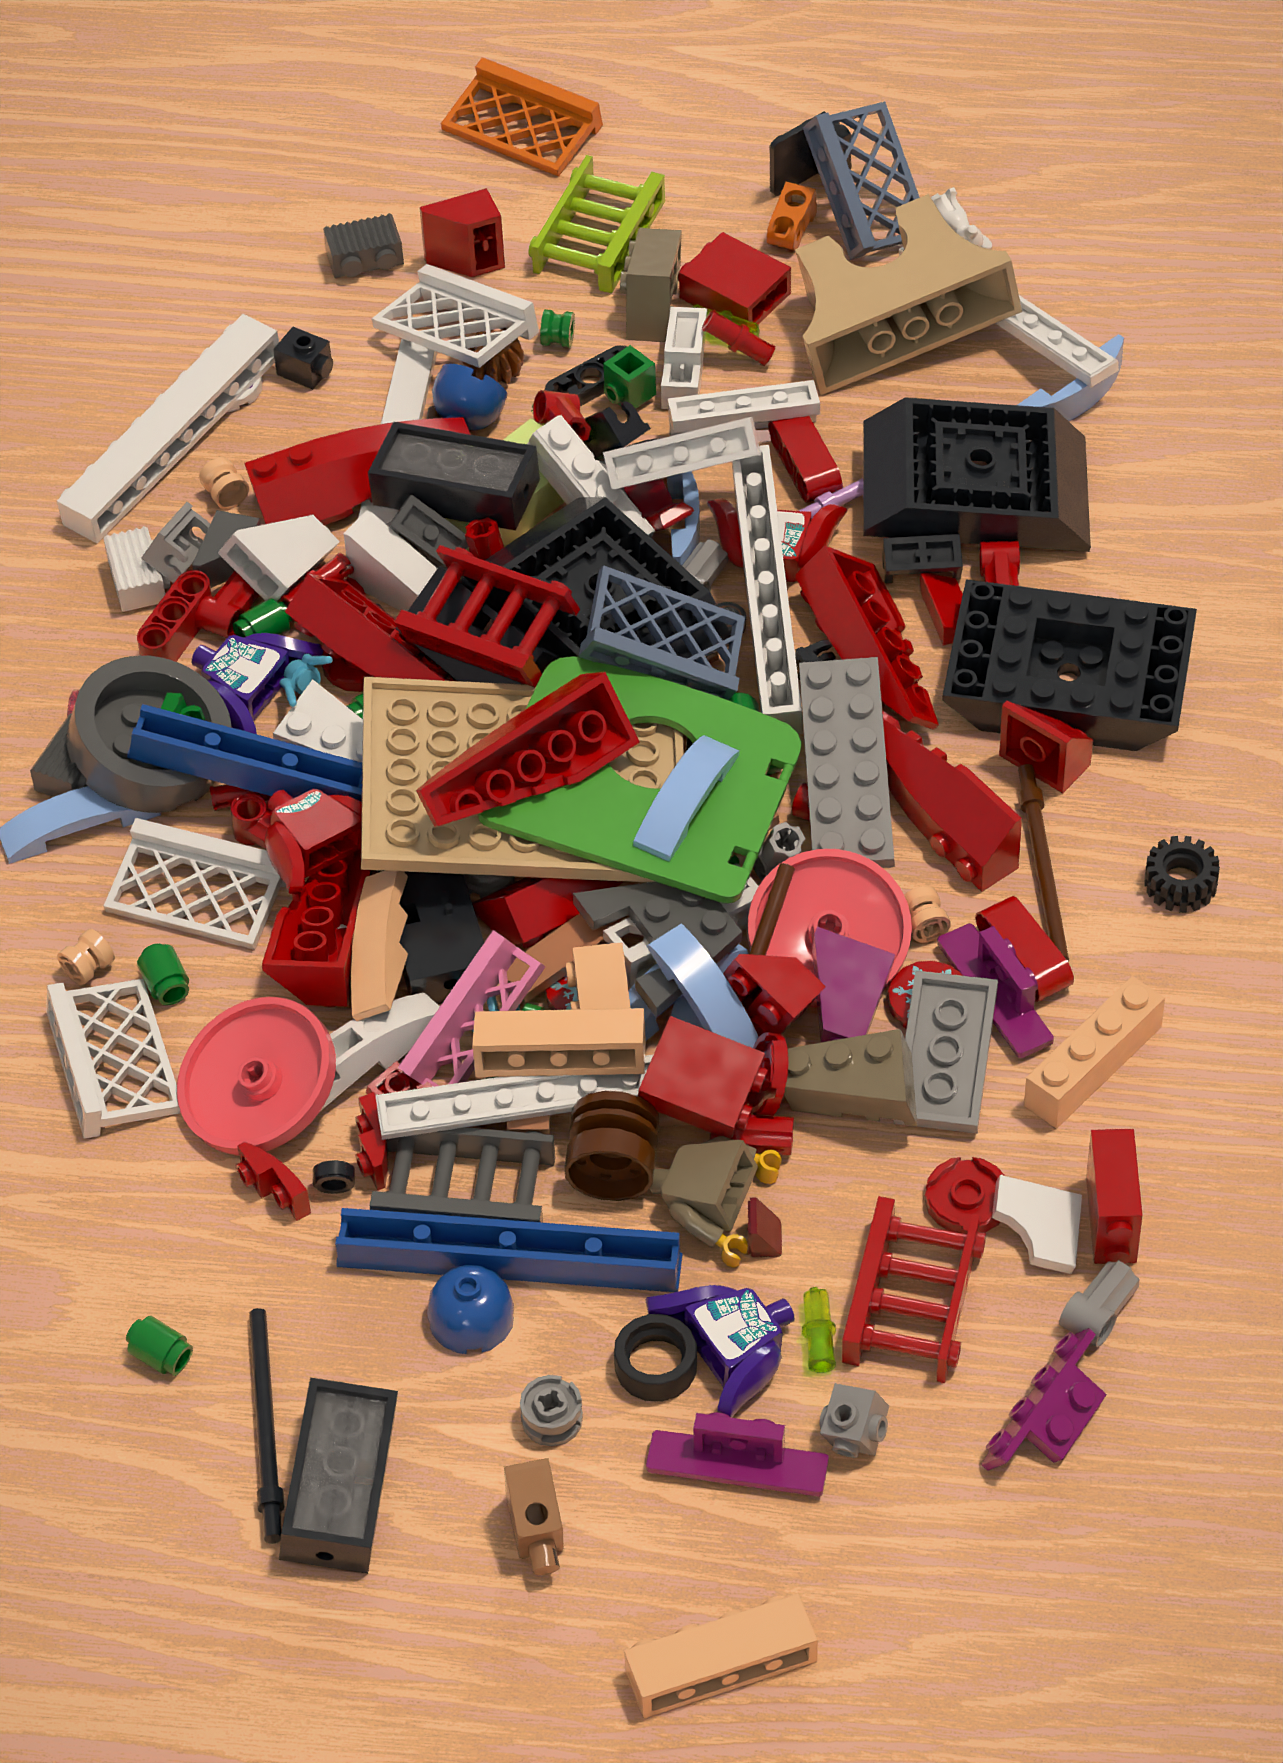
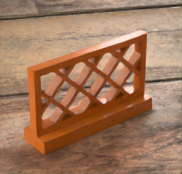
(536, 98)

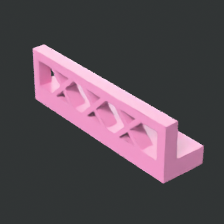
(459, 1010)

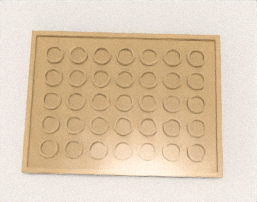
(424, 725)

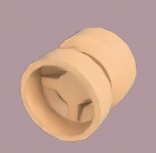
(224, 483)
(927, 917)
(85, 957)

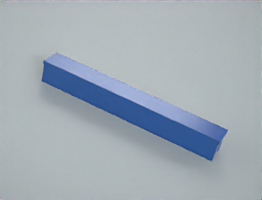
(239, 756)
(510, 1249)

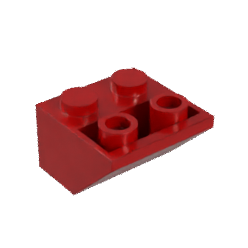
(463, 234)
(772, 989)

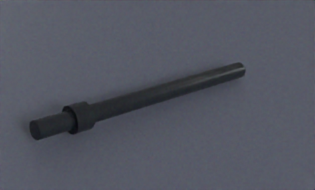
(270, 1496)

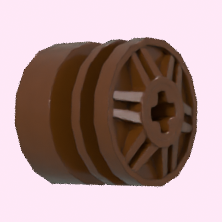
(612, 1145)

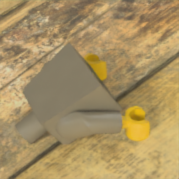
(710, 1186)

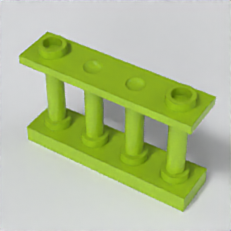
(608, 266)

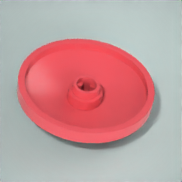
(840, 895)
(256, 1075)

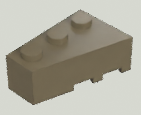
(650, 282)
(854, 1076)

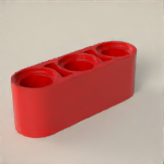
(805, 457)
(172, 622)
(1031, 945)

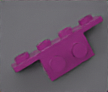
(992, 957)
(1054, 1409)
(738, 1454)

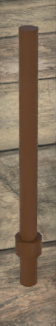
(1032, 804)

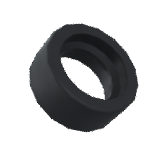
(655, 1328)

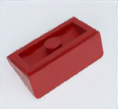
(943, 603)

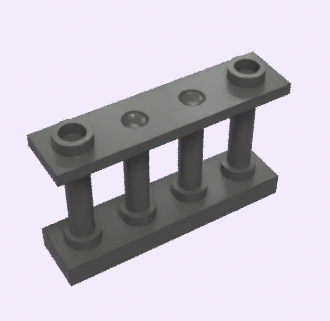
(484, 1144)

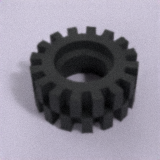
(1176, 891)

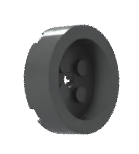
(104, 723)

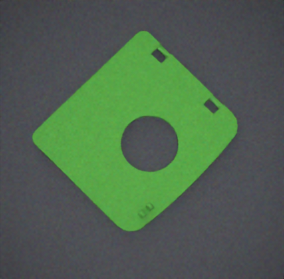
(605, 811)

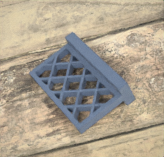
(839, 179)
(660, 658)

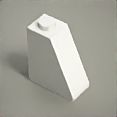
(278, 553)
(385, 562)

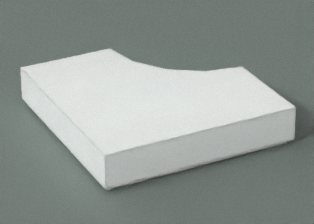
(1043, 1218)

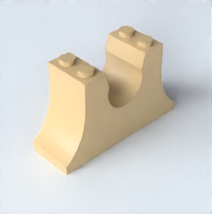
(903, 308)

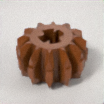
(501, 366)

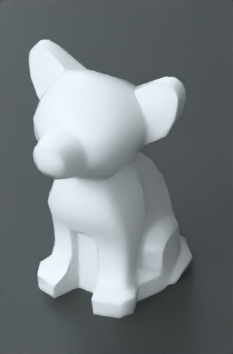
(957, 218)

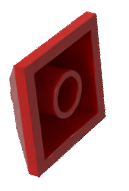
(1047, 744)

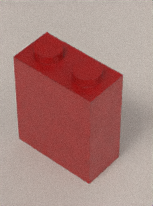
(735, 279)
(703, 1078)
(1114, 1196)

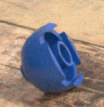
(465, 396)
(470, 1309)

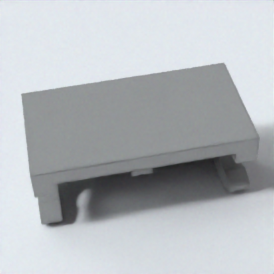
(176, 544)

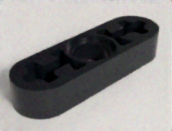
(572, 381)

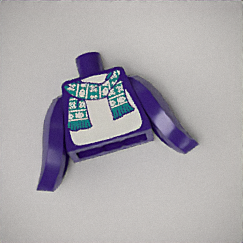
(249, 671)
(732, 1335)

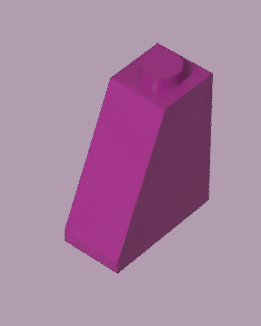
(853, 981)

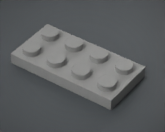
(950, 1048)

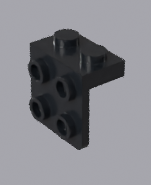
(792, 157)

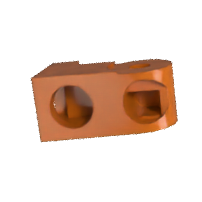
(791, 218)

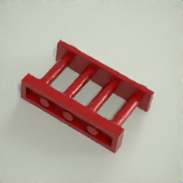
(486, 650)
(879, 1263)

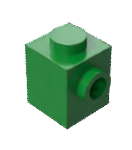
(629, 377)

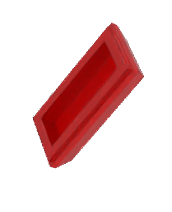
(669, 516)

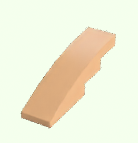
(376, 949)

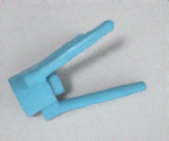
(300, 673)

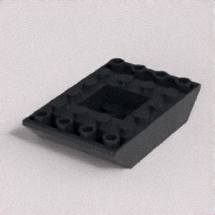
(926, 485)
(573, 549)
(1124, 652)

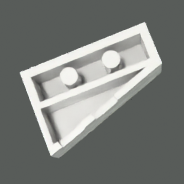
(322, 724)

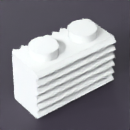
(133, 578)

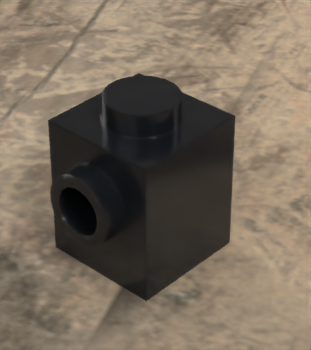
(303, 358)

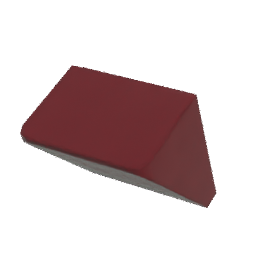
(649, 496)
(763, 1230)

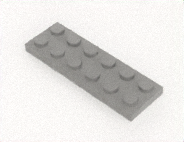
(846, 758)

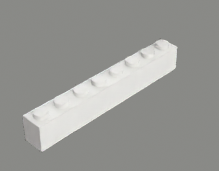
(168, 429)
(767, 589)

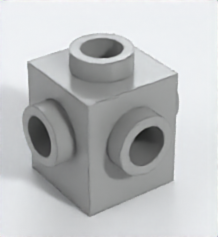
(854, 1420)

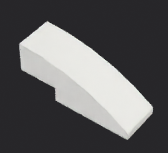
(683, 354)

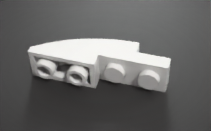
(378, 1039)

